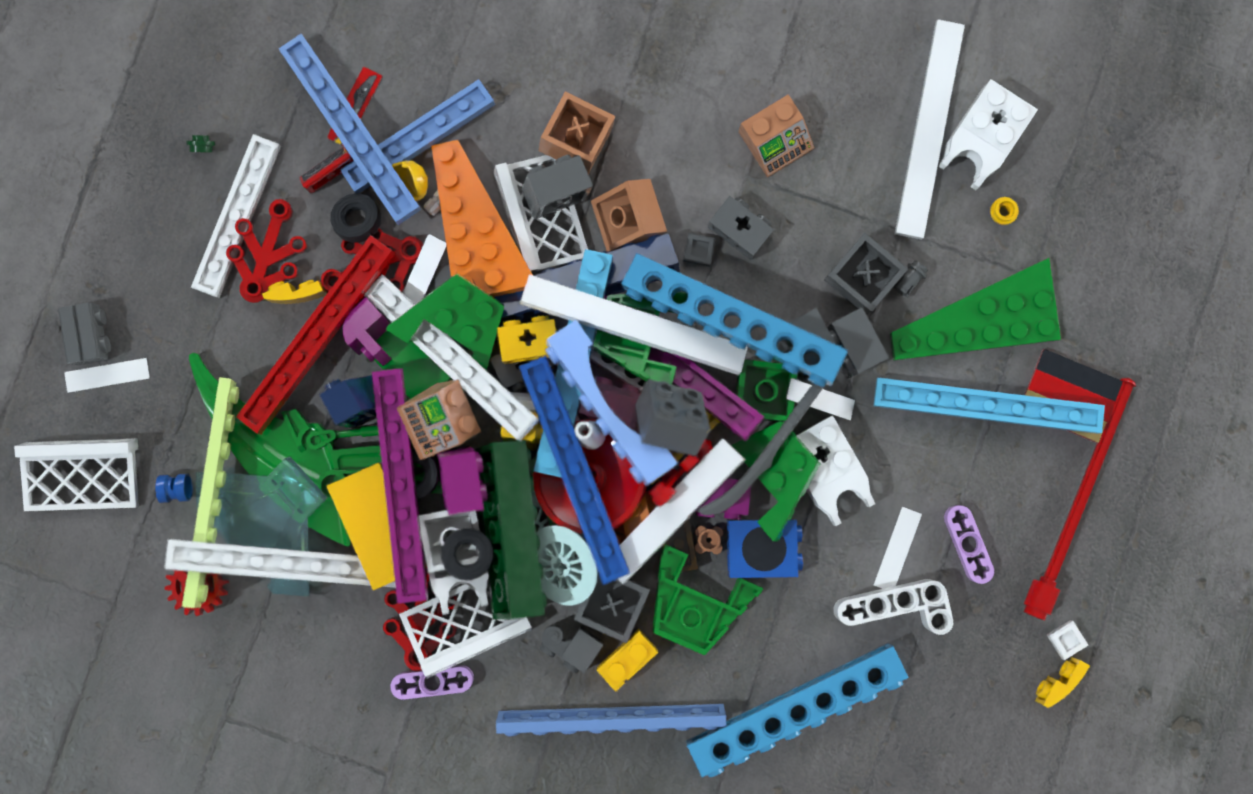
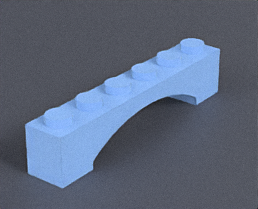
(571, 350)

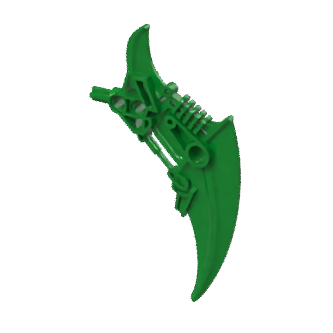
(305, 443)

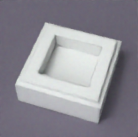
(1067, 640)

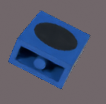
(756, 556)

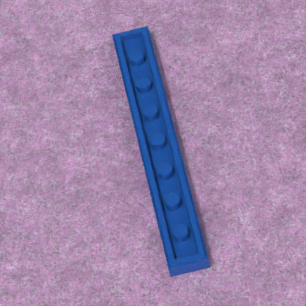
(574, 470)

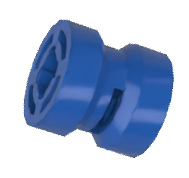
(174, 488)

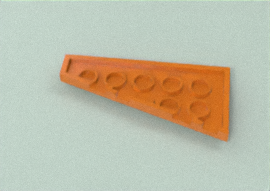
(473, 229)

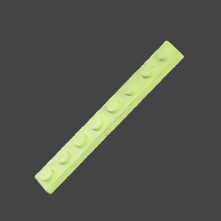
(213, 480)

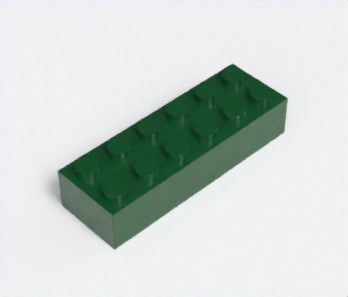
(510, 527)

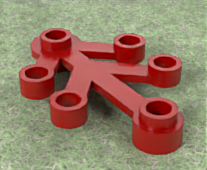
(400, 255)
(265, 256)
(661, 491)
(418, 623)

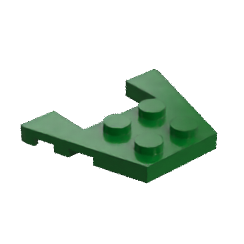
(458, 311)
(631, 354)
(785, 479)
(692, 616)

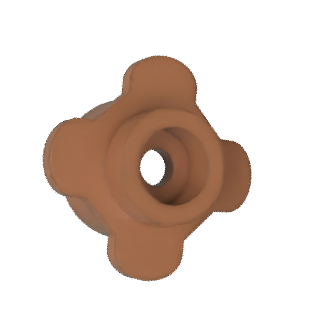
(702, 534)

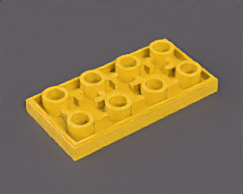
(364, 513)

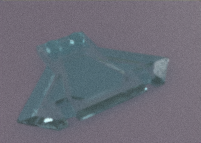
(269, 514)

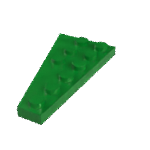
(999, 316)

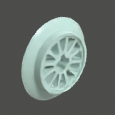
(576, 580)

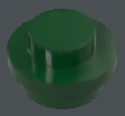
(200, 143)

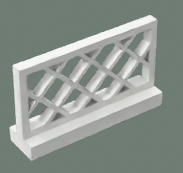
(519, 223)
(71, 452)
(468, 647)

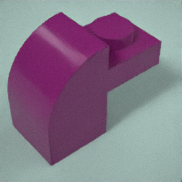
(363, 328)

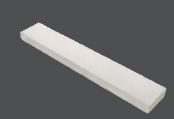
(239, 204)
(688, 498)

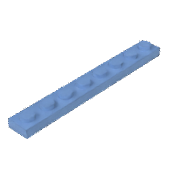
(350, 129)
(610, 718)

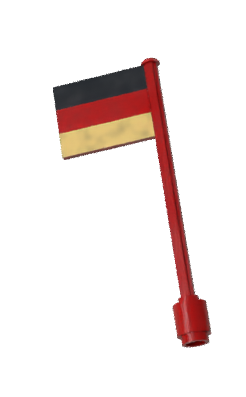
(1070, 381)

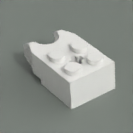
(981, 138)
(837, 472)
(434, 530)

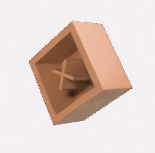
(576, 130)

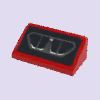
(326, 170)

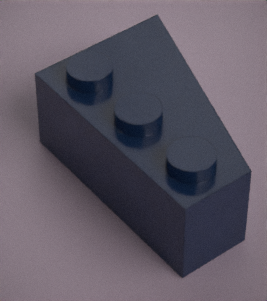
(350, 401)

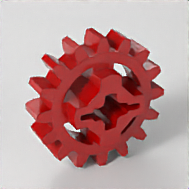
(212, 596)

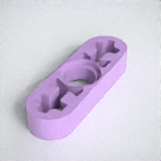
(968, 522)
(410, 677)

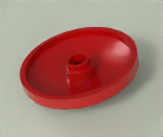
(615, 484)

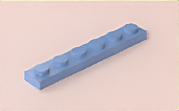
(427, 130)

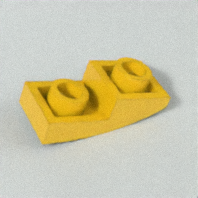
(287, 294)
(1053, 690)

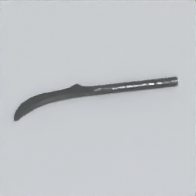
(765, 459)

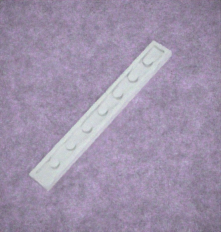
(929, 129)
(632, 324)
(456, 362)
(265, 562)

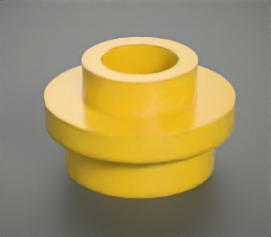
(1011, 207)

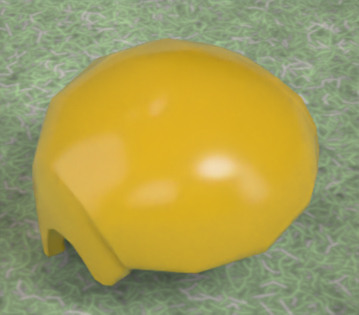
(413, 178)

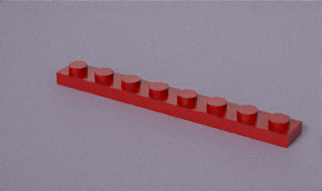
(315, 335)

